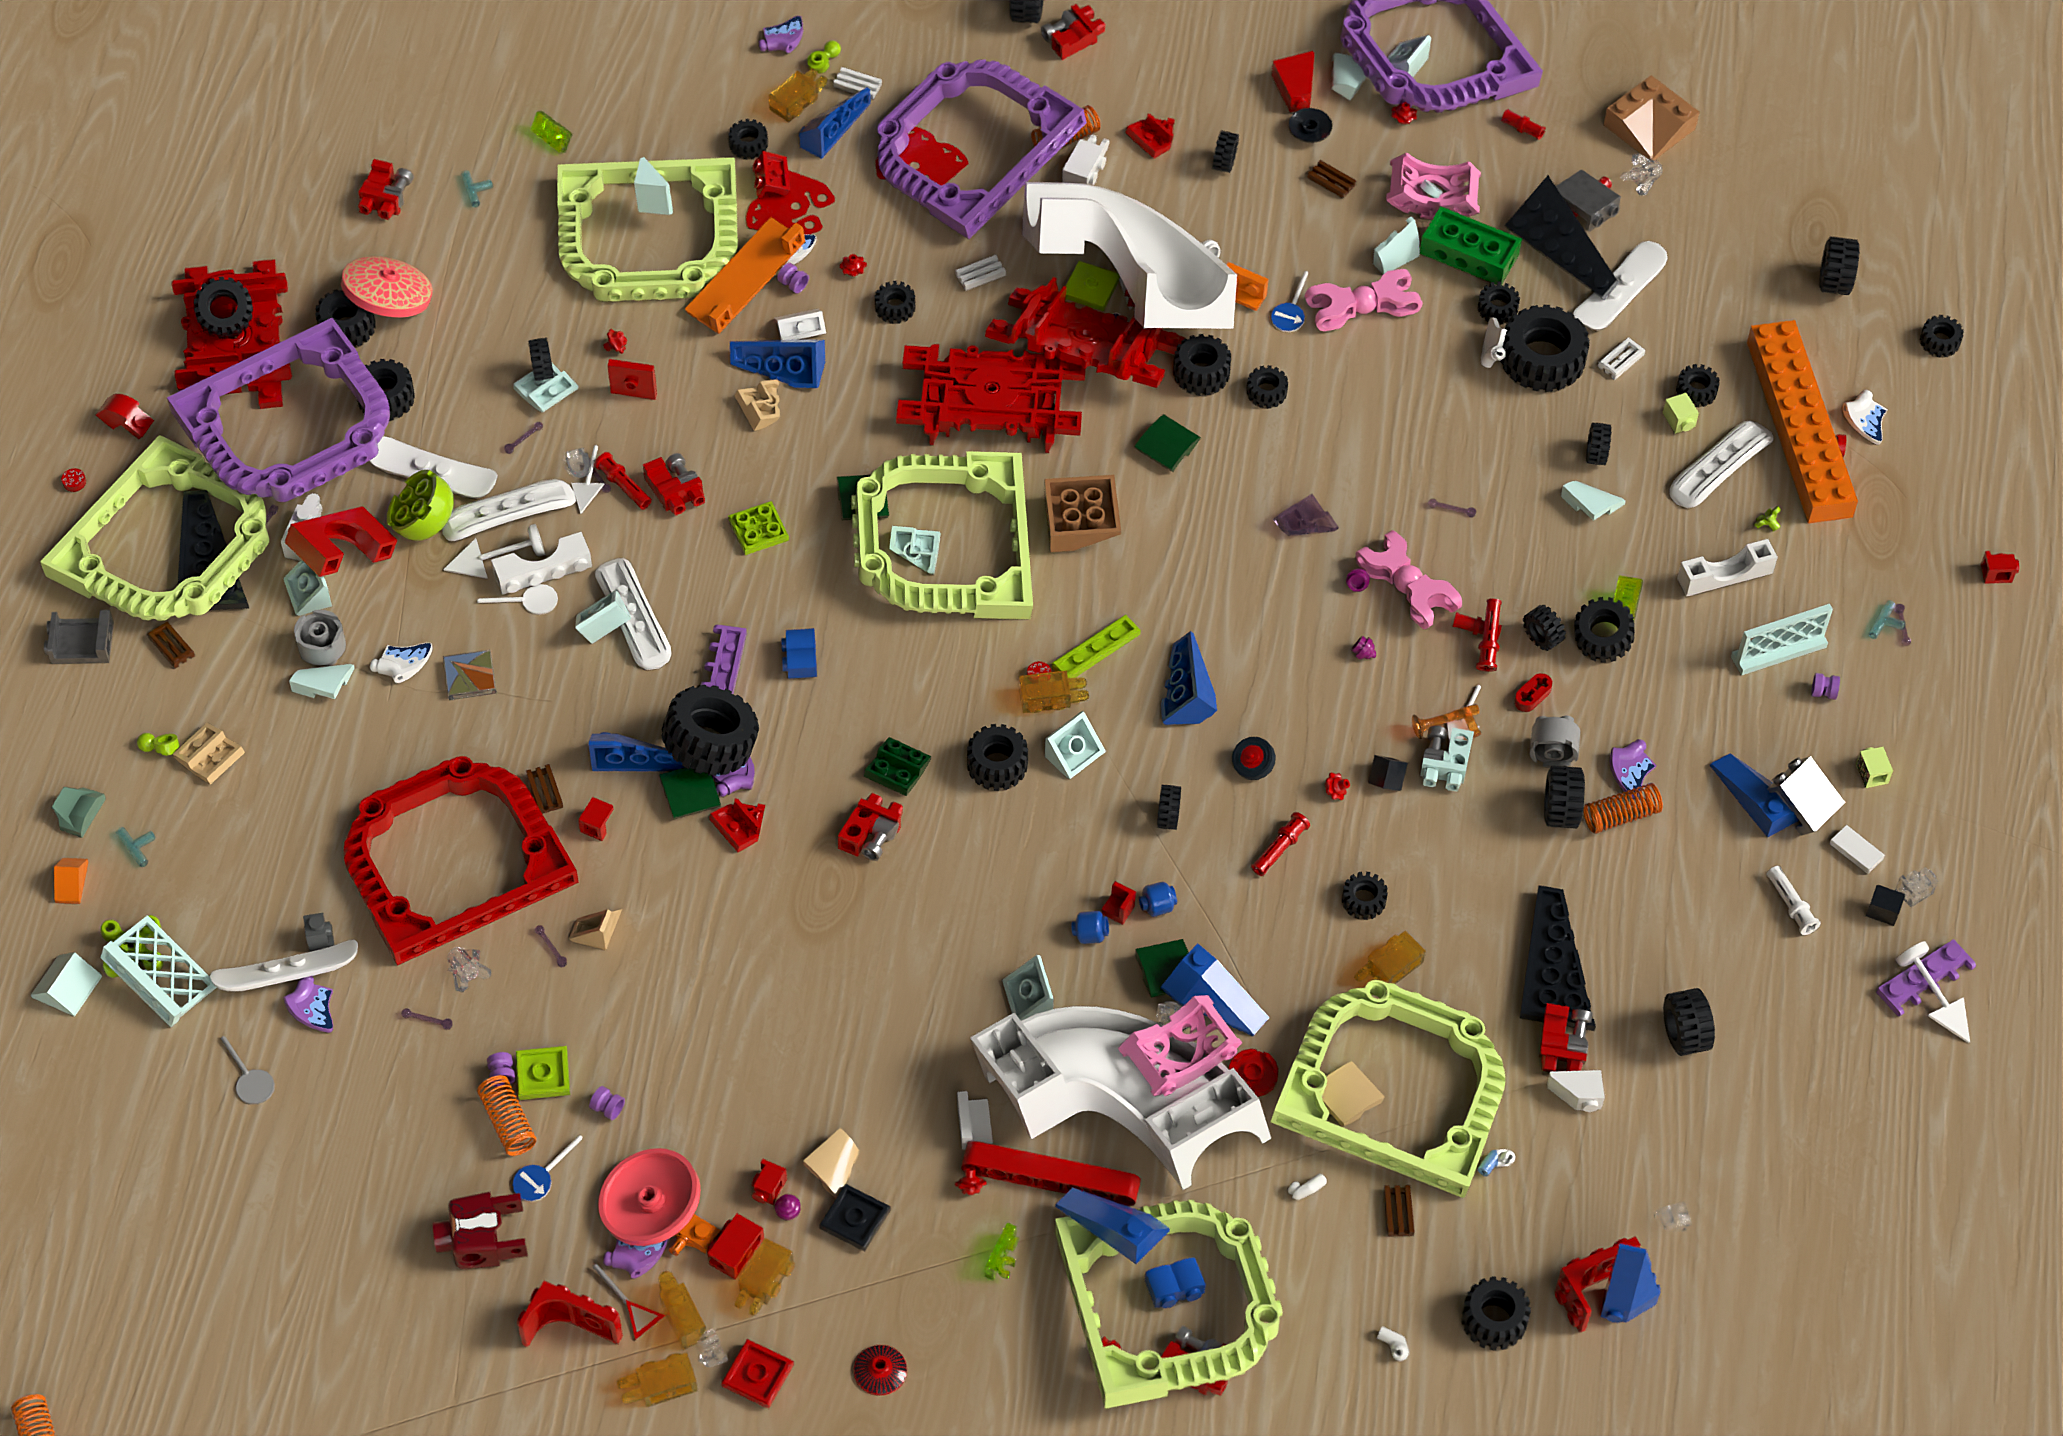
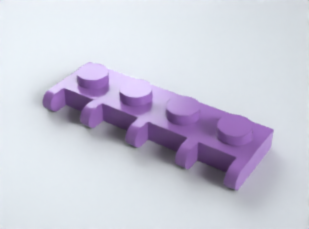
(728, 657)
(1911, 982)

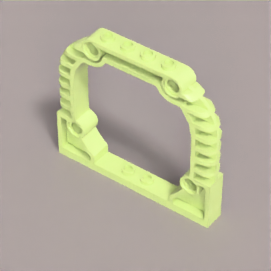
(583, 182)
(158, 465)
(992, 472)
(1445, 1167)
(1122, 1374)

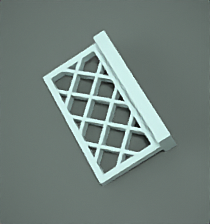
(1776, 647)
(139, 979)

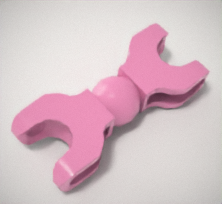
(1343, 303)
(1420, 590)

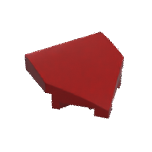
(1152, 134)
(739, 823)

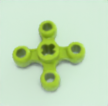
(145, 932)

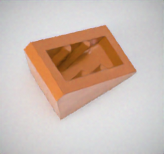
(69, 880)

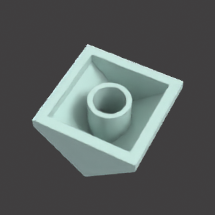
(1411, 54)
(652, 190)
(306, 589)
(602, 617)
(1073, 746)
(67, 983)
(1029, 989)

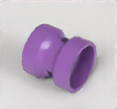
(793, 278)
(1825, 686)
(501, 1064)
(606, 1102)

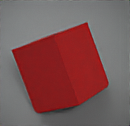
(594, 818)
(1119, 903)

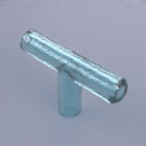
(473, 188)
(1884, 619)
(134, 845)

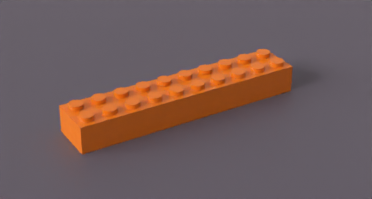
(1802, 422)

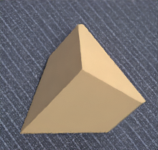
(595, 929)

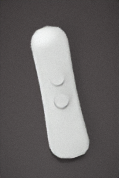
(1633, 276)
(406, 460)
(1719, 463)
(506, 507)
(642, 631)
(285, 969)

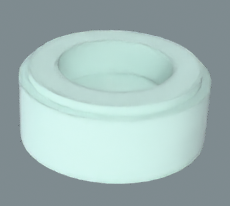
(1431, 189)

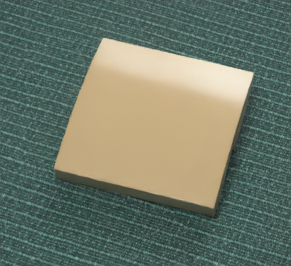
(208, 753)
(1349, 1094)

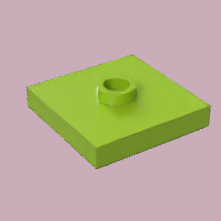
(1091, 285)
(542, 1072)

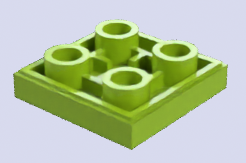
(758, 528)

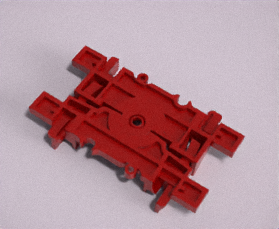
(1084, 335)
(210, 354)
(966, 395)

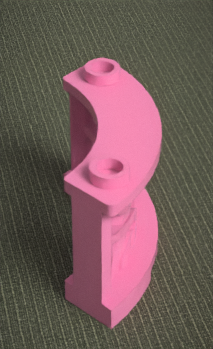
(1450, 178)
(1141, 1046)

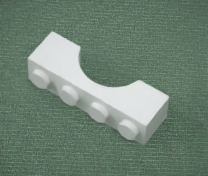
(1750, 563)
(516, 573)

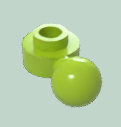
(831, 50)
(163, 744)

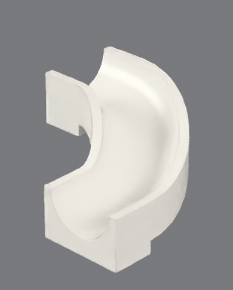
(1161, 265)
(1072, 1064)

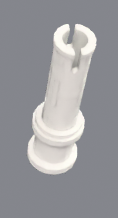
(1798, 909)

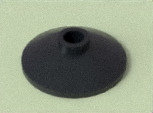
(1310, 125)

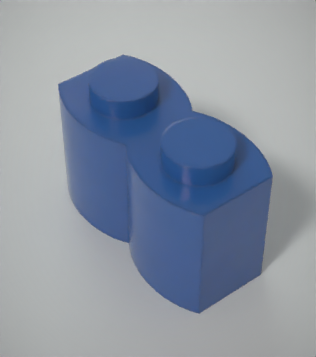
(801, 653)
(1175, 1282)

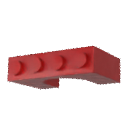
(312, 542)

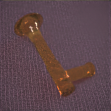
(1467, 713)

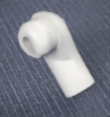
(1299, 1192)
(1397, 1343)

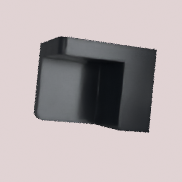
(1387, 772)
(1885, 905)

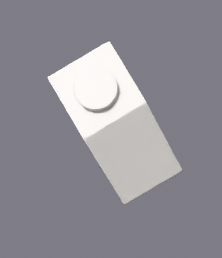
(1578, 1088)

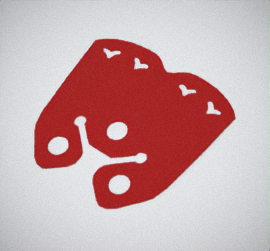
(931, 157)
(780, 209)

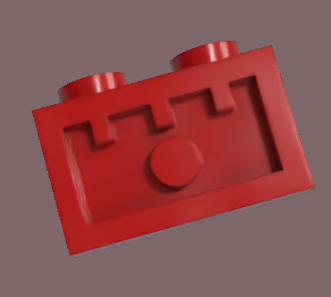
(771, 174)

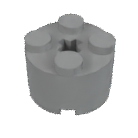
(320, 638)
(1555, 741)

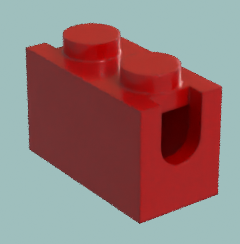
(735, 1245)

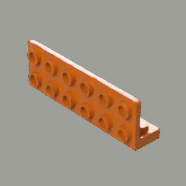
(746, 274)

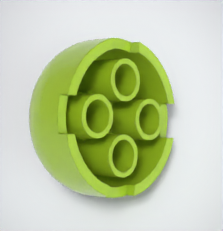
(421, 506)

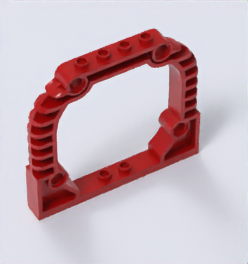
(414, 934)

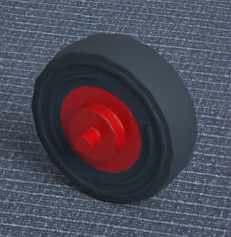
(1253, 758)

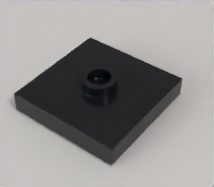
(855, 1217)

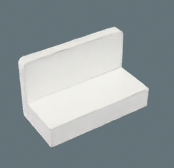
(801, 325)
(973, 1120)

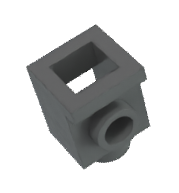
(318, 932)

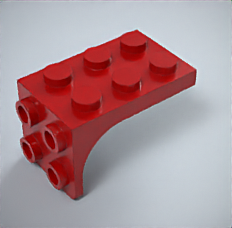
(1582, 1274)
(558, 1303)

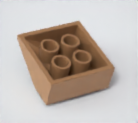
(1651, 118)
(1081, 511)

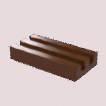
(1334, 177)
(181, 657)
(539, 773)
(1397, 1190)

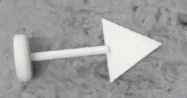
(471, 561)
(1952, 1015)

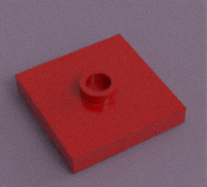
(632, 379)
(757, 1373)

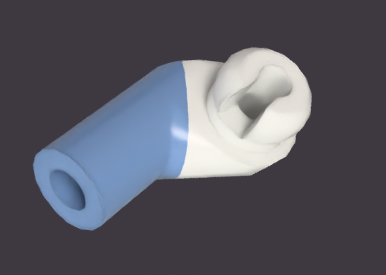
(1496, 1158)

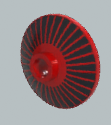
(883, 1380)

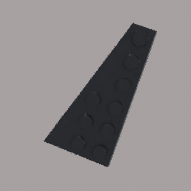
(1555, 232)
(202, 543)
(1553, 962)

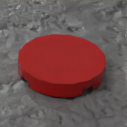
(1256, 1069)

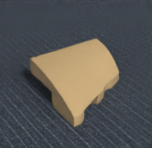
(760, 404)
(833, 1161)

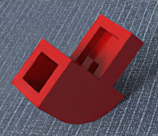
(124, 411)

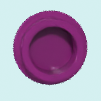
(1357, 580)
(1364, 648)
(787, 1207)

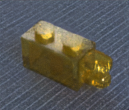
(796, 94)
(1050, 691)
(1394, 960)
(764, 1274)
(680, 1310)
(660, 1380)

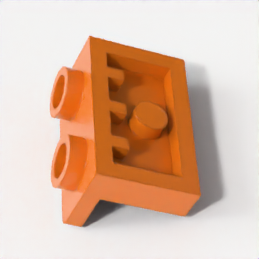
(1250, 287)

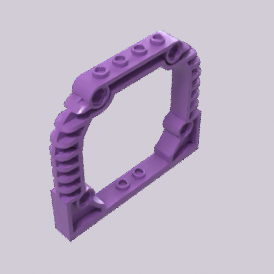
(1501, 78)
(971, 209)
(320, 346)

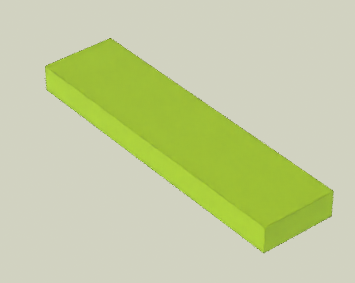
(1097, 647)

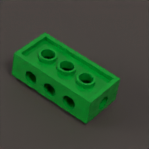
(1470, 246)

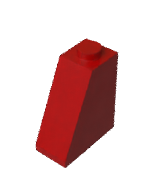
(1295, 79)

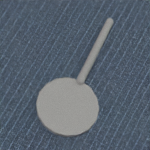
(253, 1085)

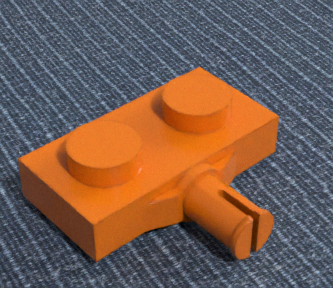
(695, 1234)

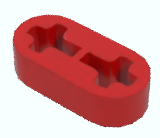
(1537, 696)

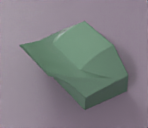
(77, 809)

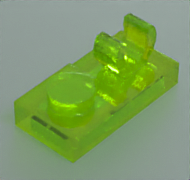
(551, 132)
(1628, 592)
(998, 1258)

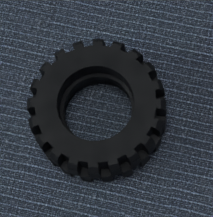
(1549, 326)
(704, 749)

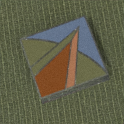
(469, 674)

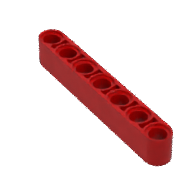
(1050, 1172)

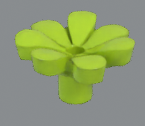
(1769, 519)

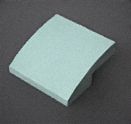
(547, 392)

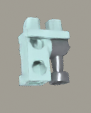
(1448, 764)

